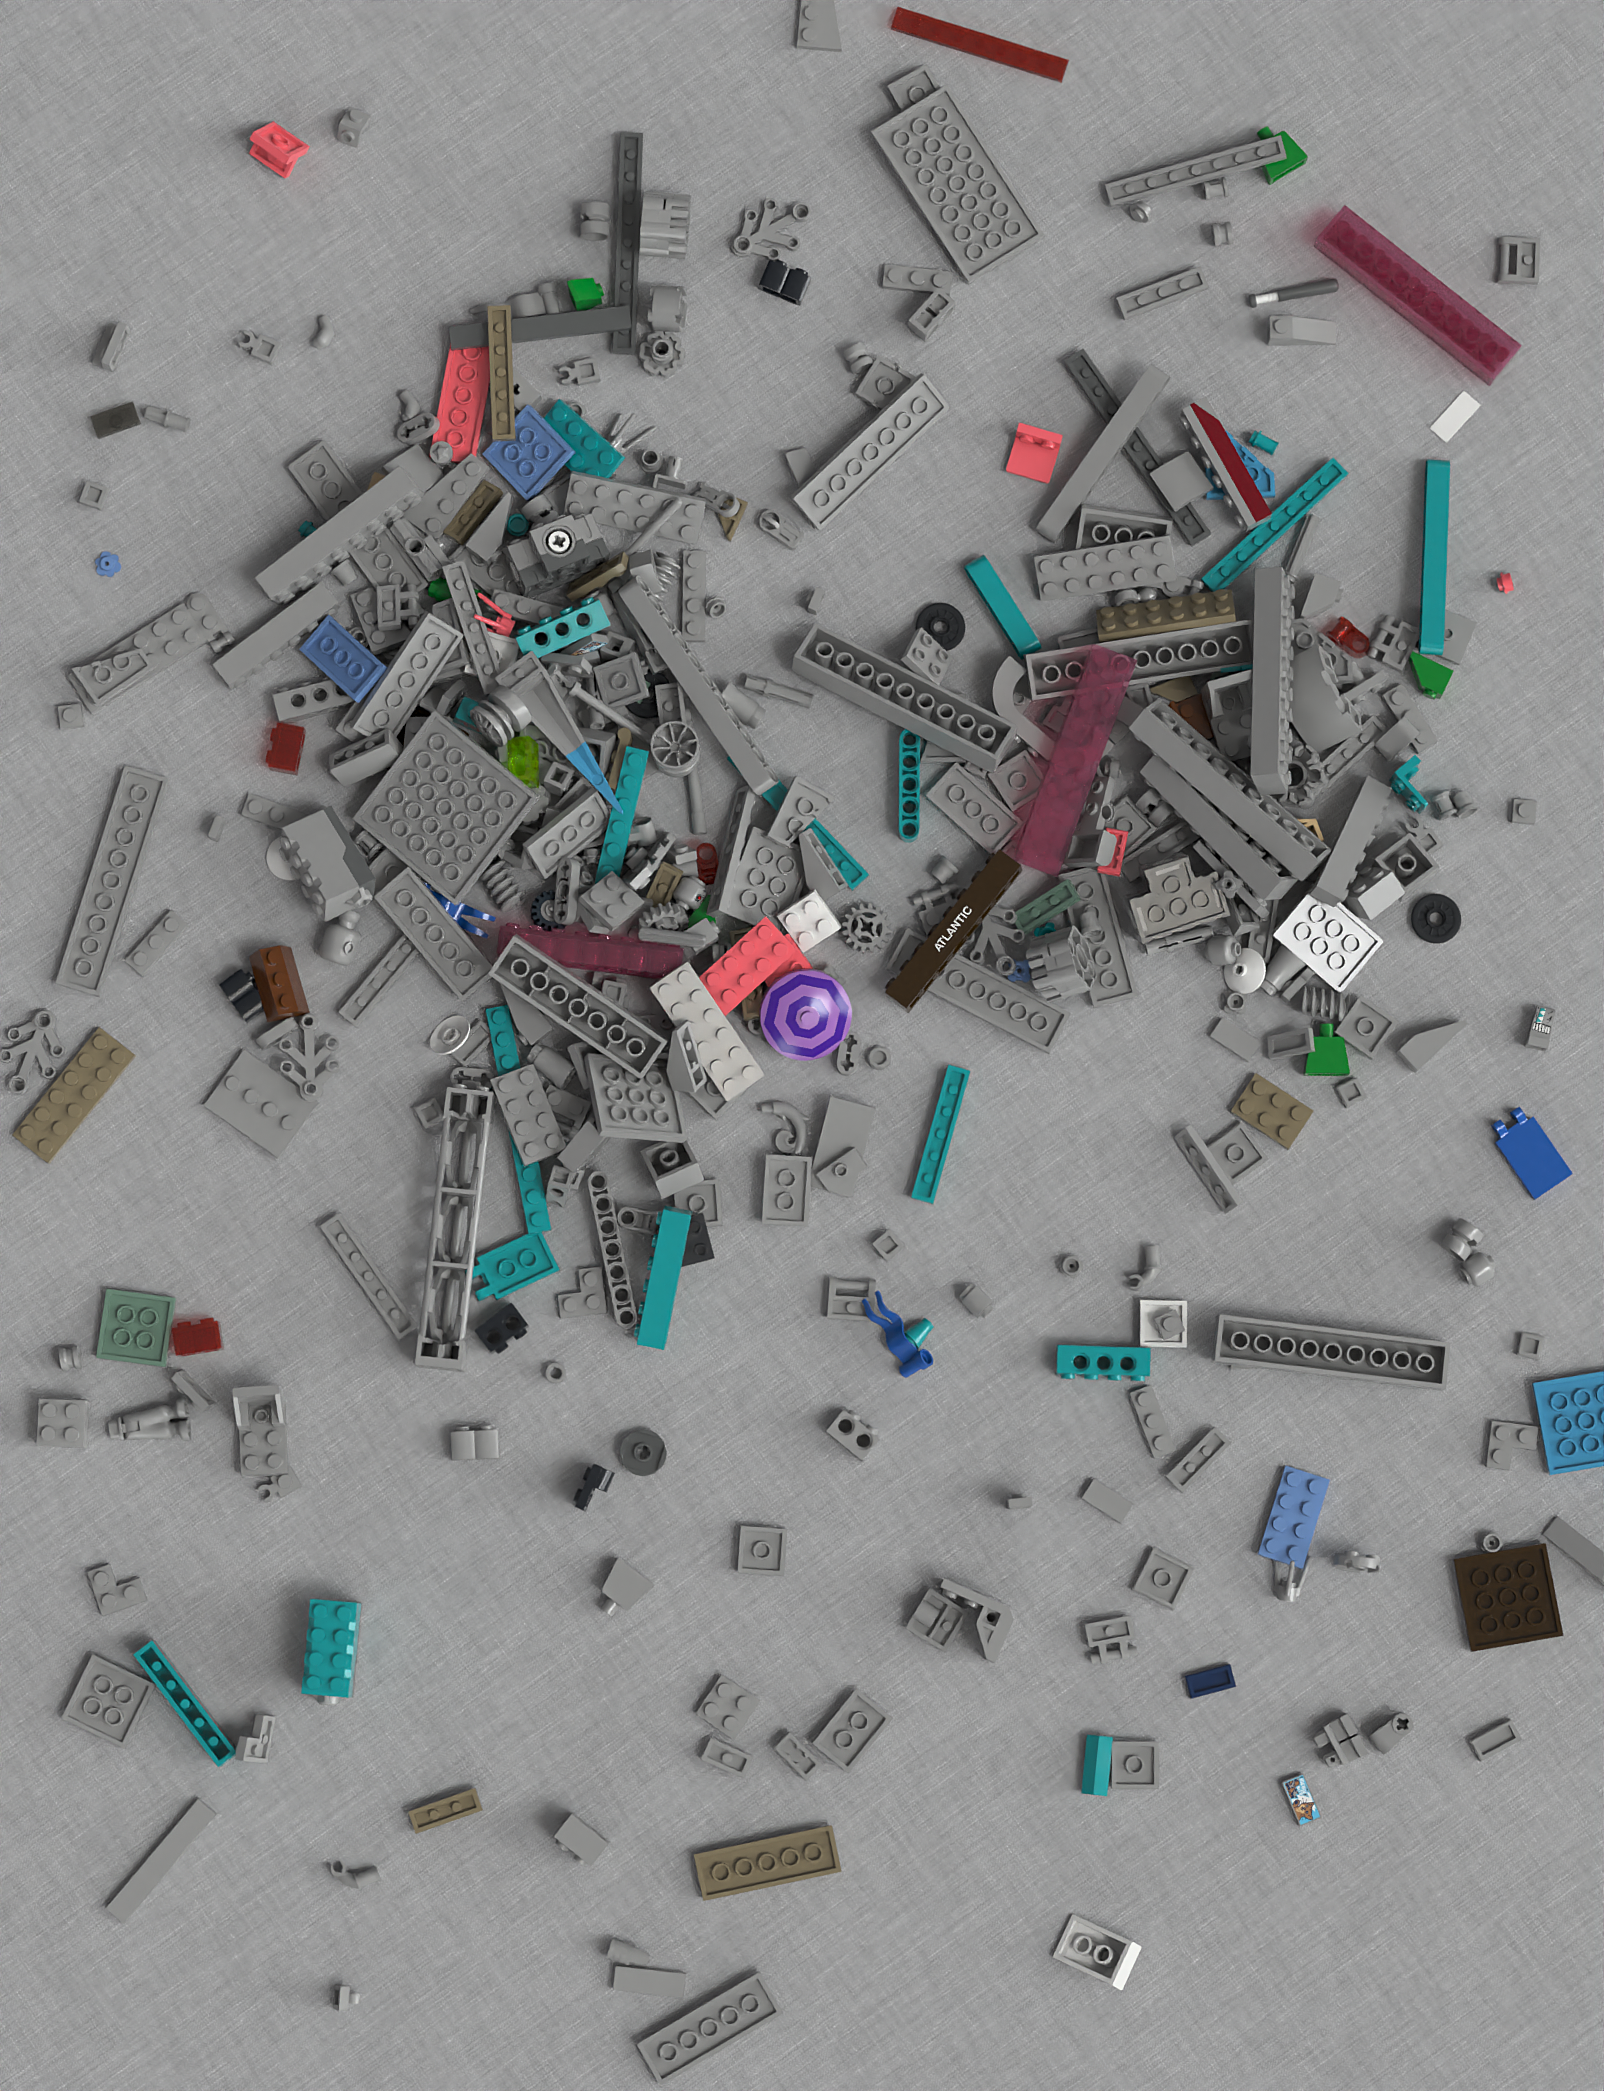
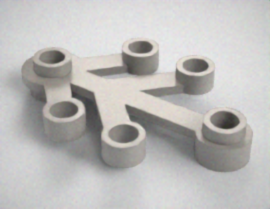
(768, 232)
(990, 932)
(33, 1047)
(309, 1061)

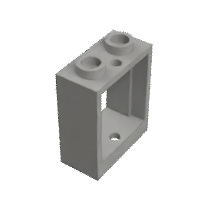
(583, 1147)

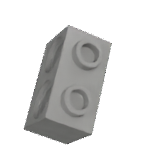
(931, 314)
(848, 1439)

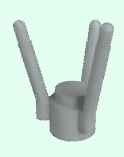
(615, 440)
(1287, 1589)

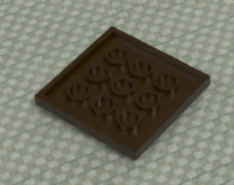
(1508, 1597)

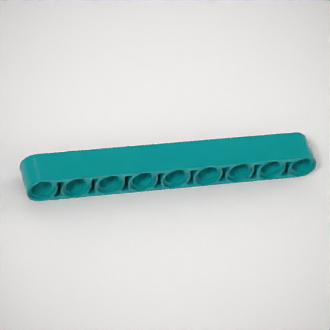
(1434, 557)

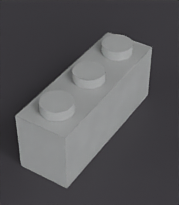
(365, 757)

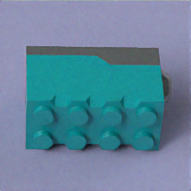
(331, 1650)

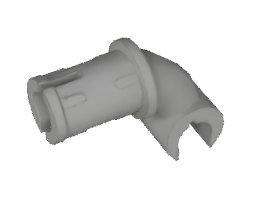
(1151, 1270)
(357, 1880)

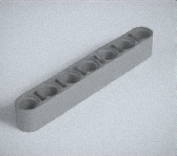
(612, 1238)

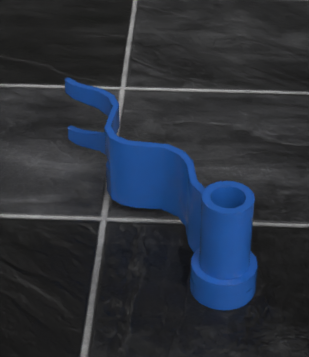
(457, 910)
(898, 1344)

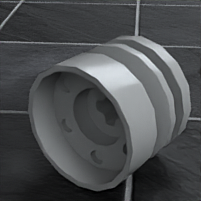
(500, 716)

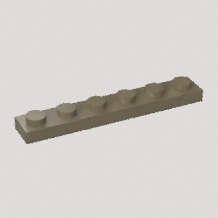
(501, 373)

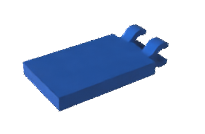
(1530, 1154)

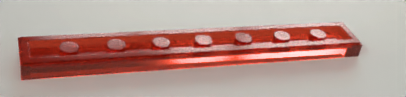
(979, 44)

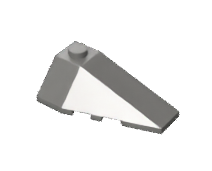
(599, 742)

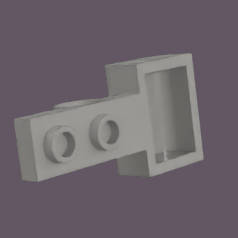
(1092, 844)

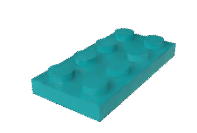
(592, 451)

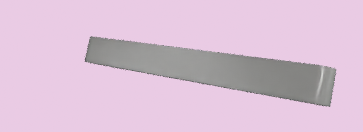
(1102, 453)

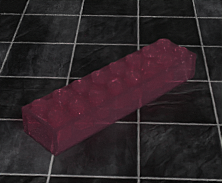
(599, 952)

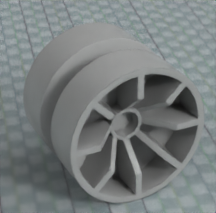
(675, 749)

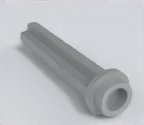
(1301, 547)

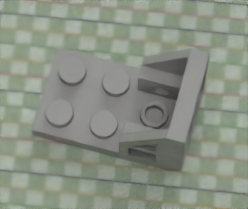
(1230, 713)
(262, 1430)
(989, 1633)

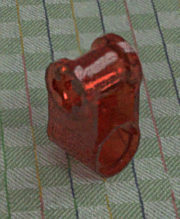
(1347, 637)
(707, 867)

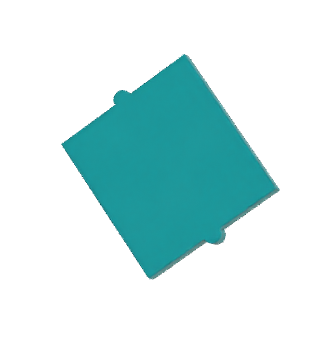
(1237, 668)

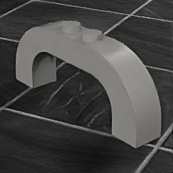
(1002, 701)

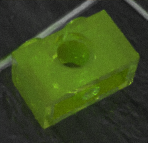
(524, 760)

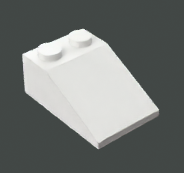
(1097, 1952)

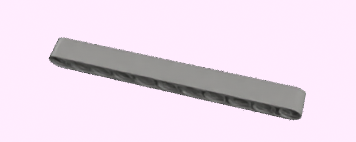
(698, 685)

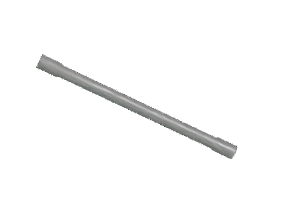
(698, 814)

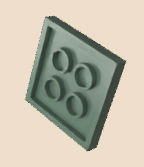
(136, 1328)

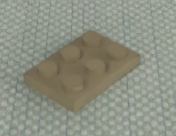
(1271, 1111)

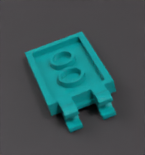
(514, 1266)

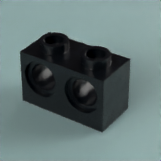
(498, 1324)

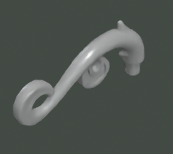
(797, 1118)

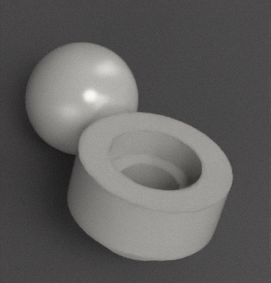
(1128, 596)

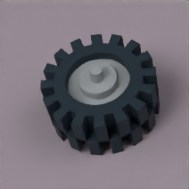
(543, 911)

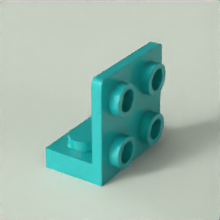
(1401, 785)

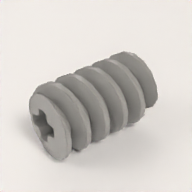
(664, 567)
(503, 887)
(1325, 1004)

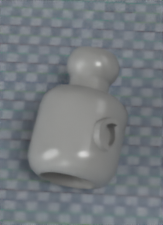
(340, 940)

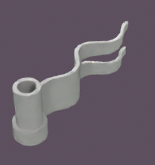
(529, 304)

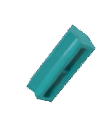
(1097, 1765)

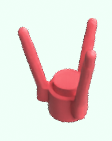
(503, 625)

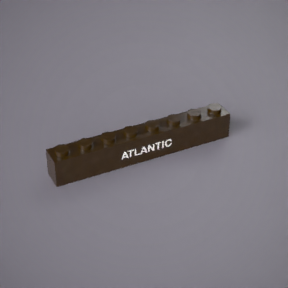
(953, 930)

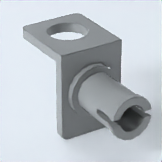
(671, 474)

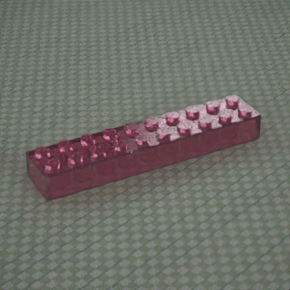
(1417, 295)
(1074, 759)

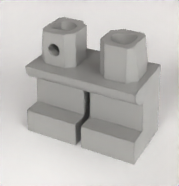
(1346, 1750)

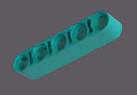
(1002, 606)
(905, 796)

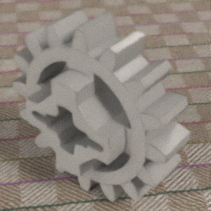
(665, 918)
(874, 922)

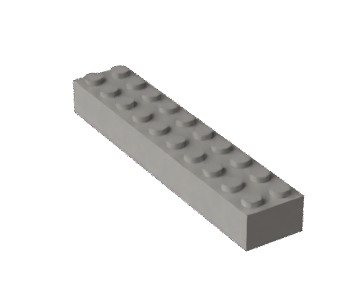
(1157, 657)
(1272, 681)
(904, 698)
(1229, 789)
(1330, 1352)

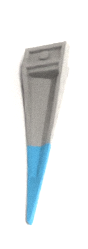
(549, 713)

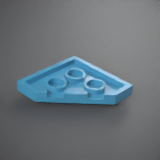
(1262, 476)

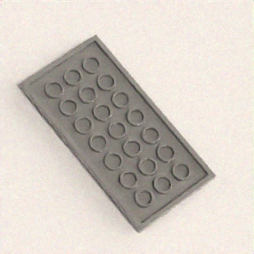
(957, 184)

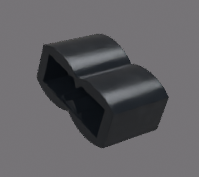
(785, 282)
(243, 994)

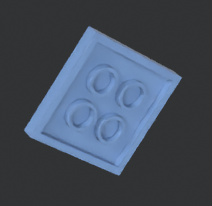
(533, 456)

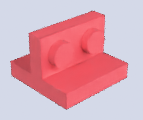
(277, 148)

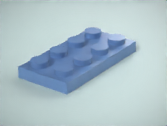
(343, 658)
(1293, 1517)

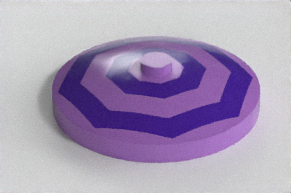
(805, 1014)

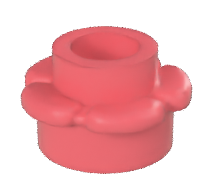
(1505, 583)

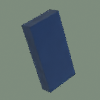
(1210, 1681)

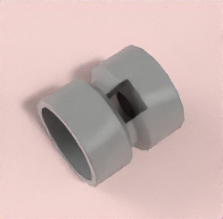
(594, 217)
(537, 508)
(1156, 808)
(1461, 1239)

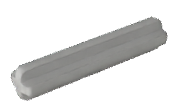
(672, 937)

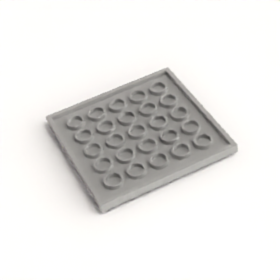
(446, 807)

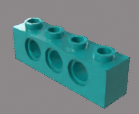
(575, 631)
(1139, 1356)

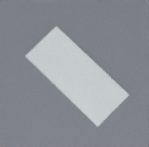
(1455, 416)

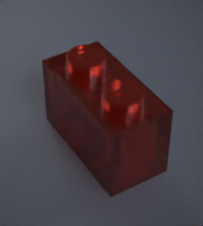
(286, 748)
(197, 1338)

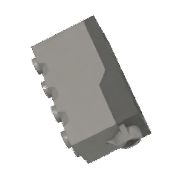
(327, 864)

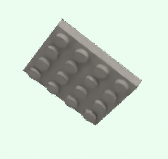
(633, 1106)

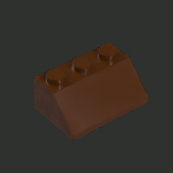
(278, 983)

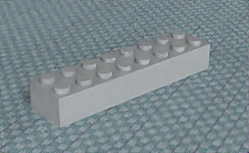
(340, 536)
(1221, 834)
(578, 1006)

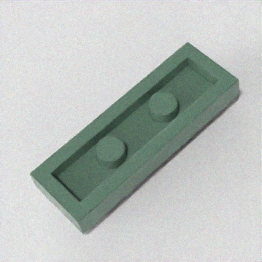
(1046, 906)

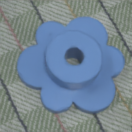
(114, 565)

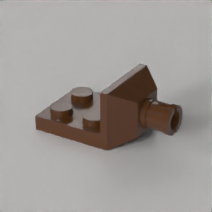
(1194, 713)

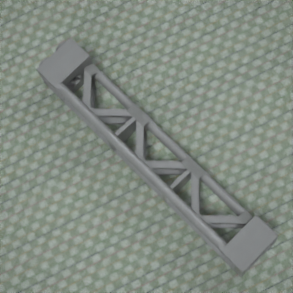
(469, 1110)

